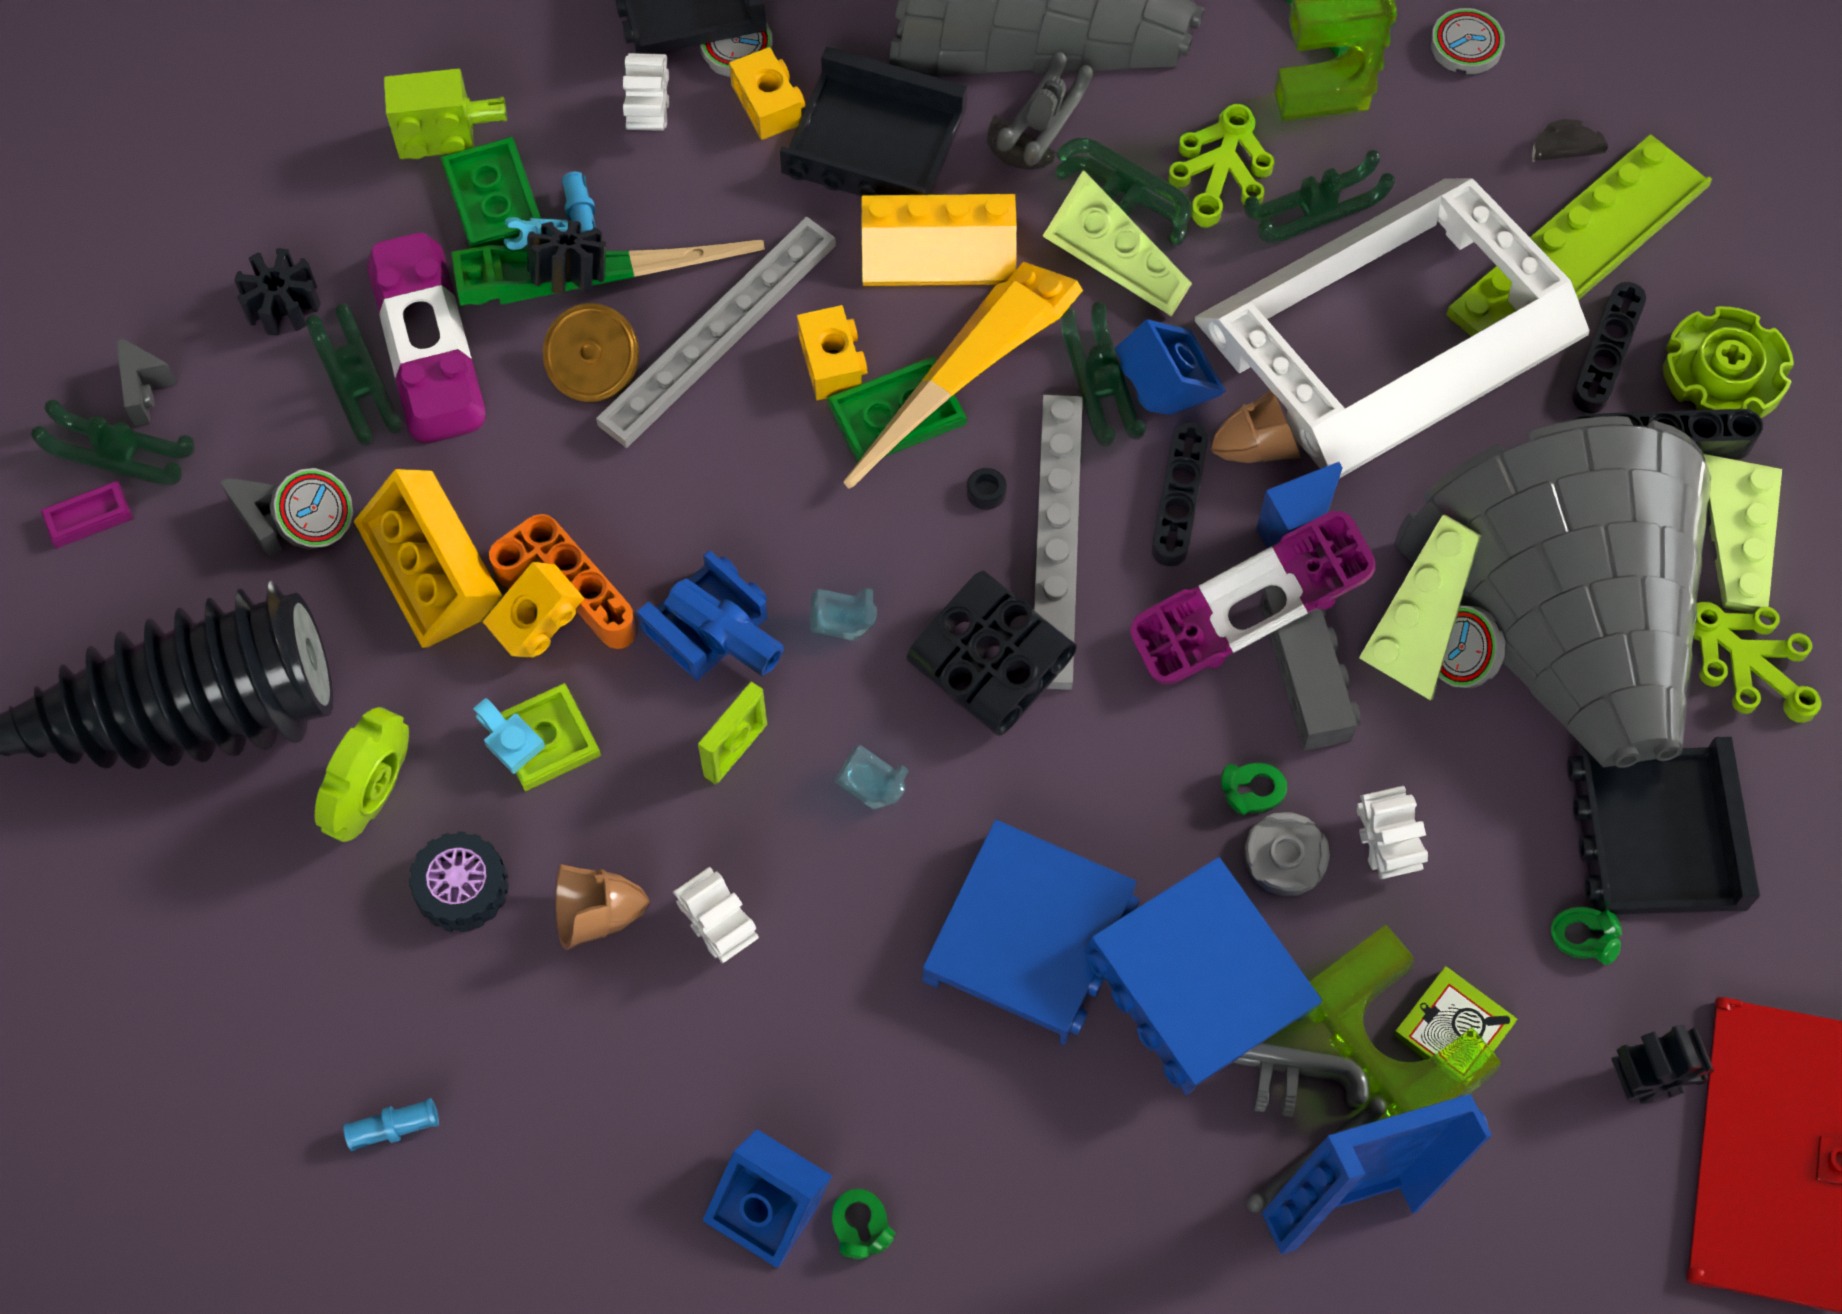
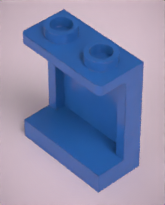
(681, 641)

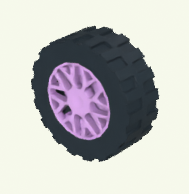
(458, 881)

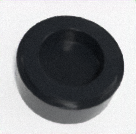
(986, 488)

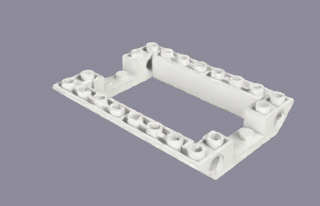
(1543, 325)

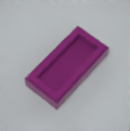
(86, 514)

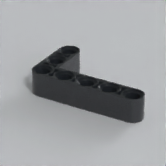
(1716, 426)

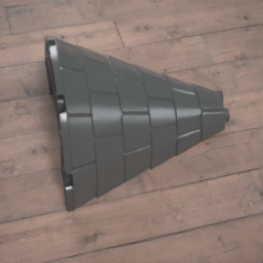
(1025, 34)
(1588, 572)

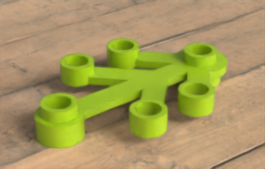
(1222, 160)
(1749, 655)

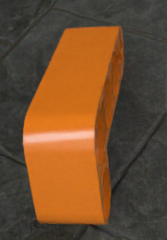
(584, 576)

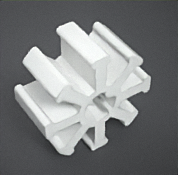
(646, 91)
(1392, 832)
(716, 914)

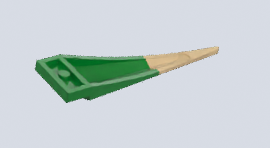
(502, 273)

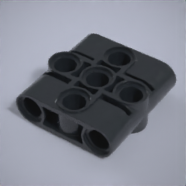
(950, 657)

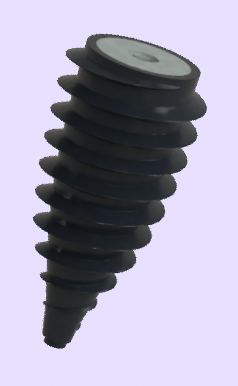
(184, 689)

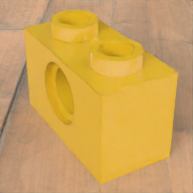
(766, 92)
(828, 331)
(514, 615)

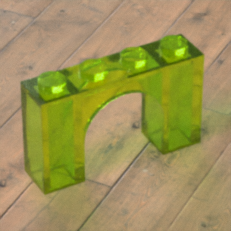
(1345, 81)
(1406, 1086)

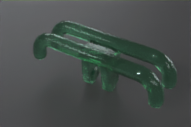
(1129, 180)
(1320, 200)
(353, 374)
(1100, 376)
(113, 446)

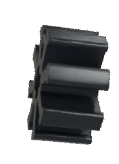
(566, 256)
(277, 291)
(1662, 1064)

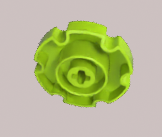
(1728, 362)
(361, 774)

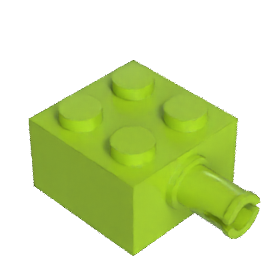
(433, 114)

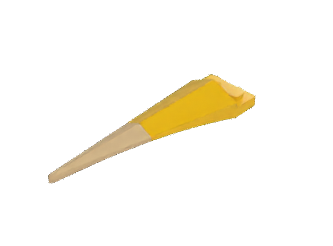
(1000, 324)

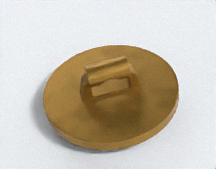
(590, 352)

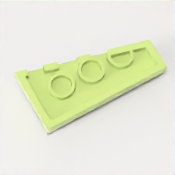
(1110, 242)
(1744, 529)
(1420, 619)

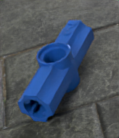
(724, 627)

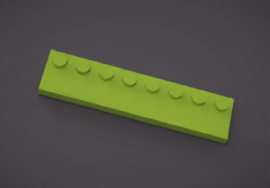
(1596, 228)

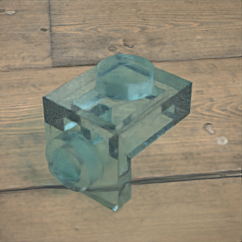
(842, 614)
(871, 778)

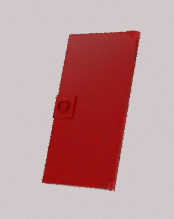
(1771, 1158)

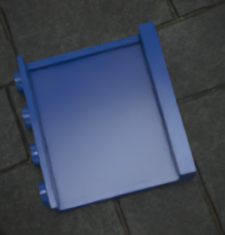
(1025, 929)
(1201, 975)
(1402, 1152)

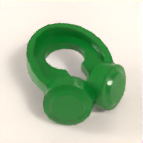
(1234, 777)
(1603, 949)
(878, 1227)

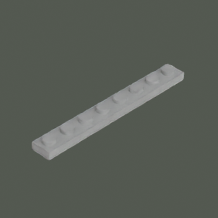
(715, 332)
(1059, 519)

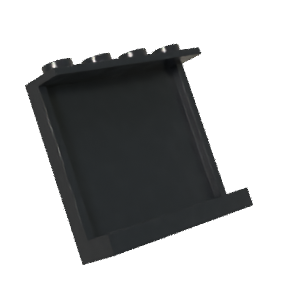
(678, 24)
(874, 128)
(1665, 833)

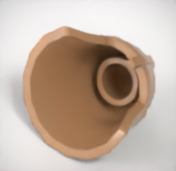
(1256, 433)
(594, 904)

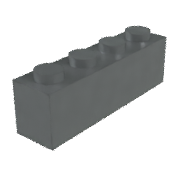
(1312, 676)

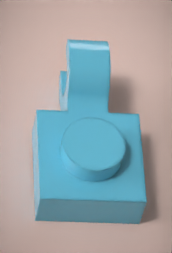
(528, 226)
(509, 740)

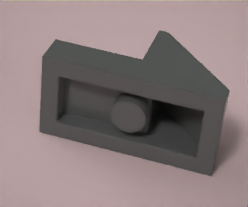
(139, 376)
(253, 506)

